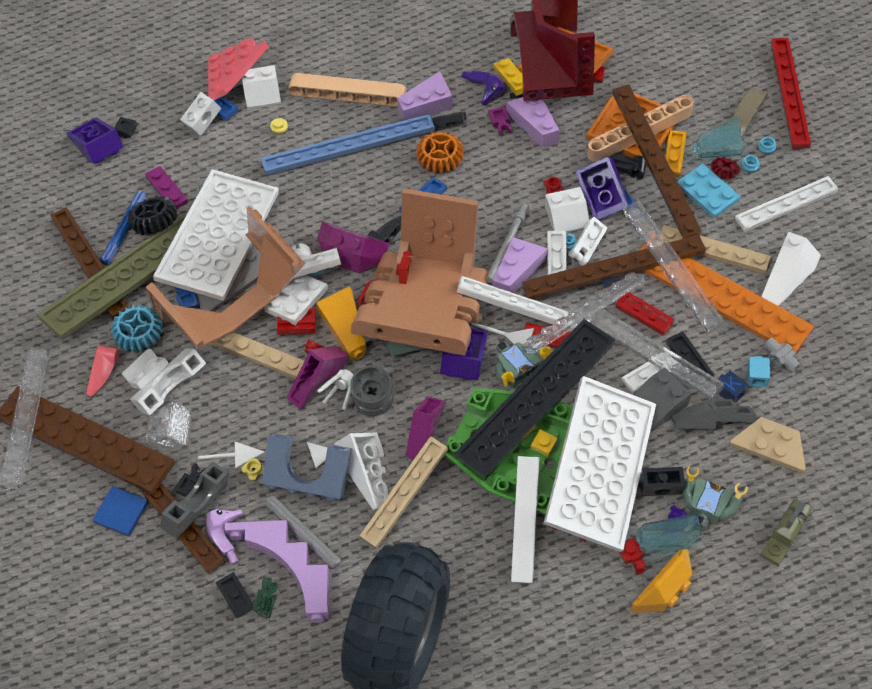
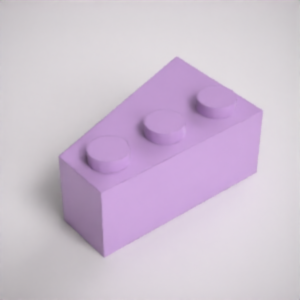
(426, 98)
(535, 120)

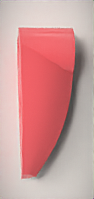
(102, 367)

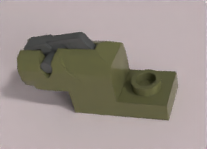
(786, 532)

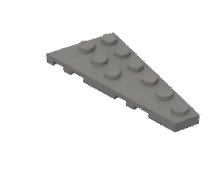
(245, 278)

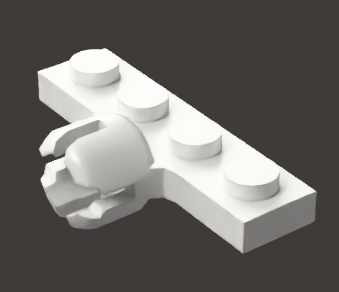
(317, 261)

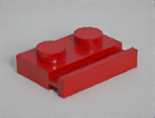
(303, 326)

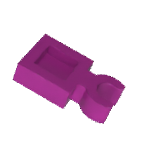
(500, 119)

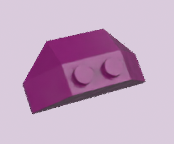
(354, 249)

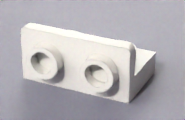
(144, 369)

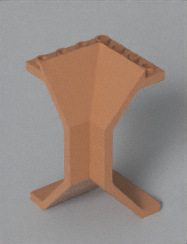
(276, 269)

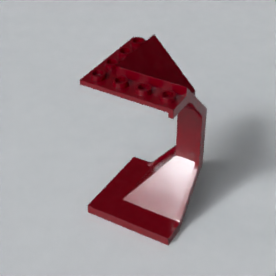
(552, 59)

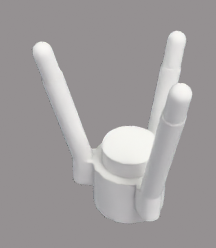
(343, 381)

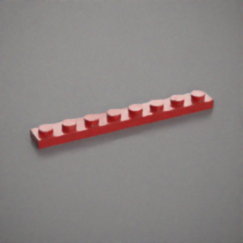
(790, 93)

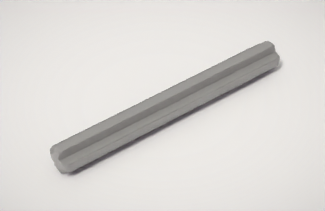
(303, 532)

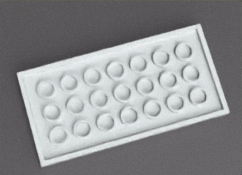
(212, 236)
(600, 464)

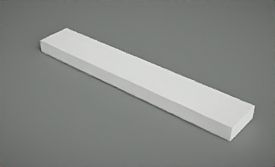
(786, 203)
(509, 300)
(525, 519)

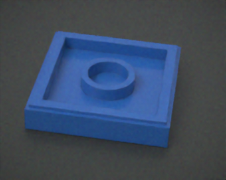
(120, 511)

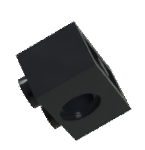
(662, 481)

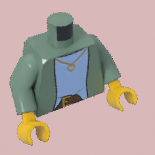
(514, 365)
(710, 500)

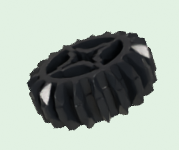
(152, 215)

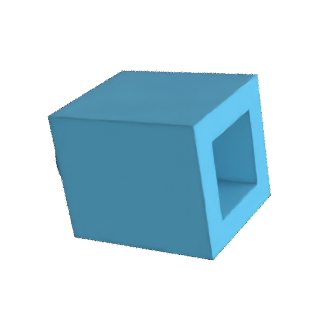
(758, 371)

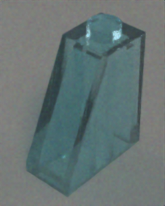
(721, 141)
(669, 533)

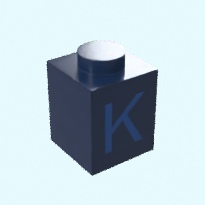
(734, 386)

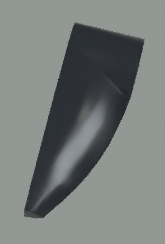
(387, 231)

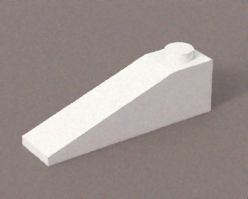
(366, 466)

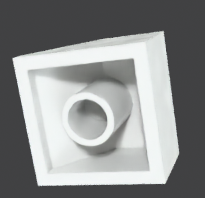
(261, 87)
(567, 210)

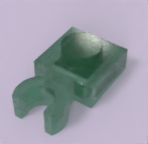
(264, 599)

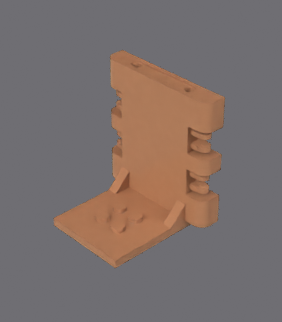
(427, 308)

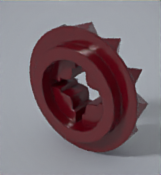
(725, 172)

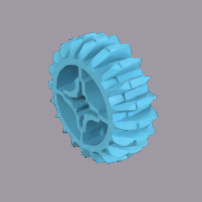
(142, 332)

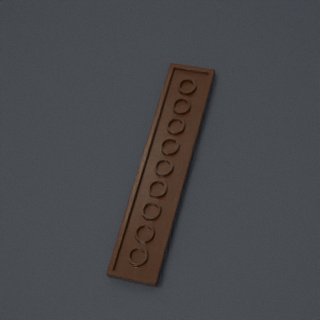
(94, 444)

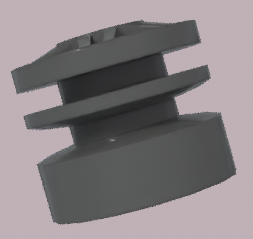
(371, 381)

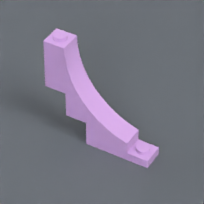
(273, 540)

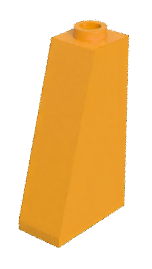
(338, 314)

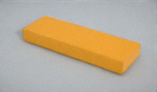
(675, 151)

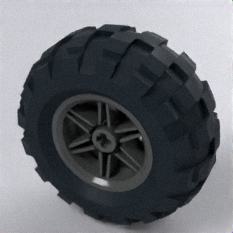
(395, 618)

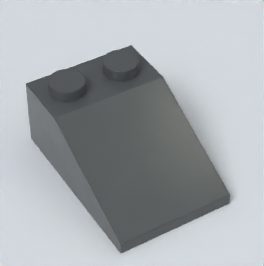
(666, 393)

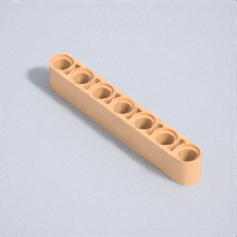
(346, 89)
(658, 119)

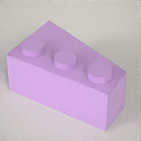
(518, 264)

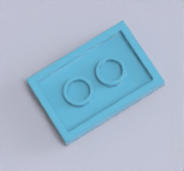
(708, 191)

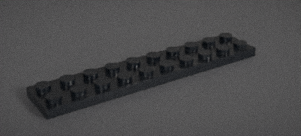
(534, 399)

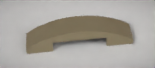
(748, 107)

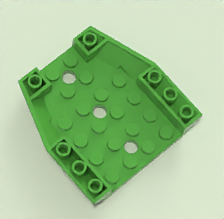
(503, 480)

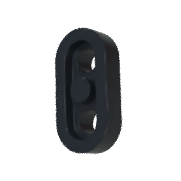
(457, 118)

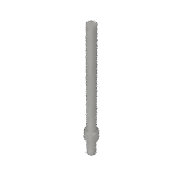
(518, 219)

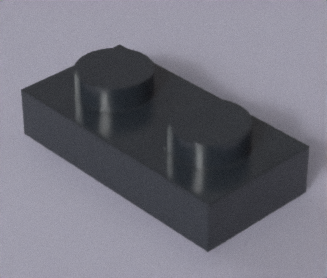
(234, 595)

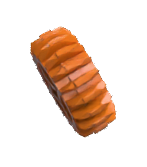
(438, 157)

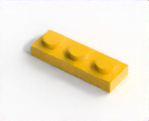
(510, 75)

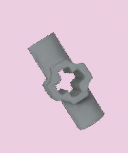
(782, 354)

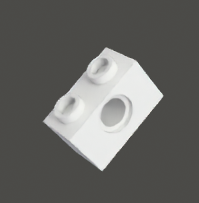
(200, 113)

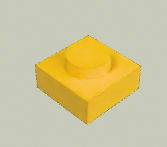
(544, 443)

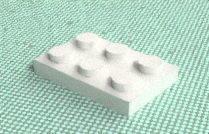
(297, 298)

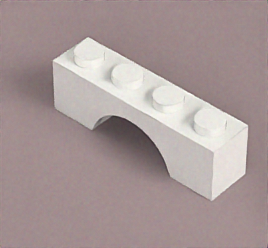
(179, 369)

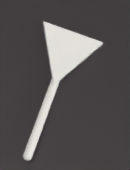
(517, 336)

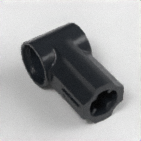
(634, 166)

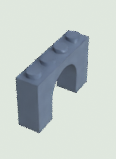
(279, 472)

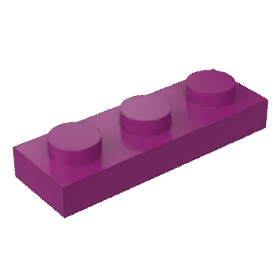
(166, 187)

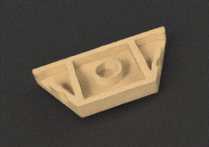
(773, 443)

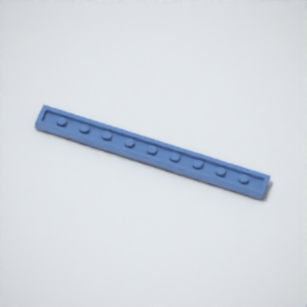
(347, 144)

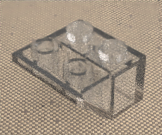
(168, 427)

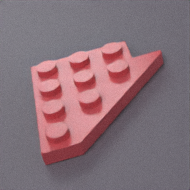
(231, 65)

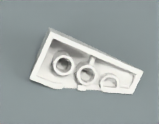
(792, 267)

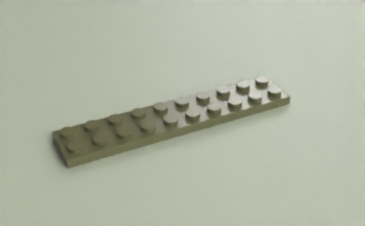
(109, 284)

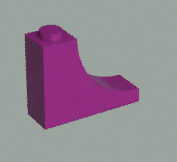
(316, 369)
(423, 424)

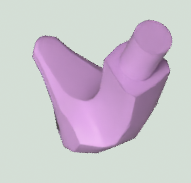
(216, 530)

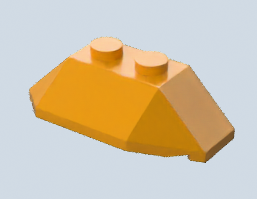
(666, 585)

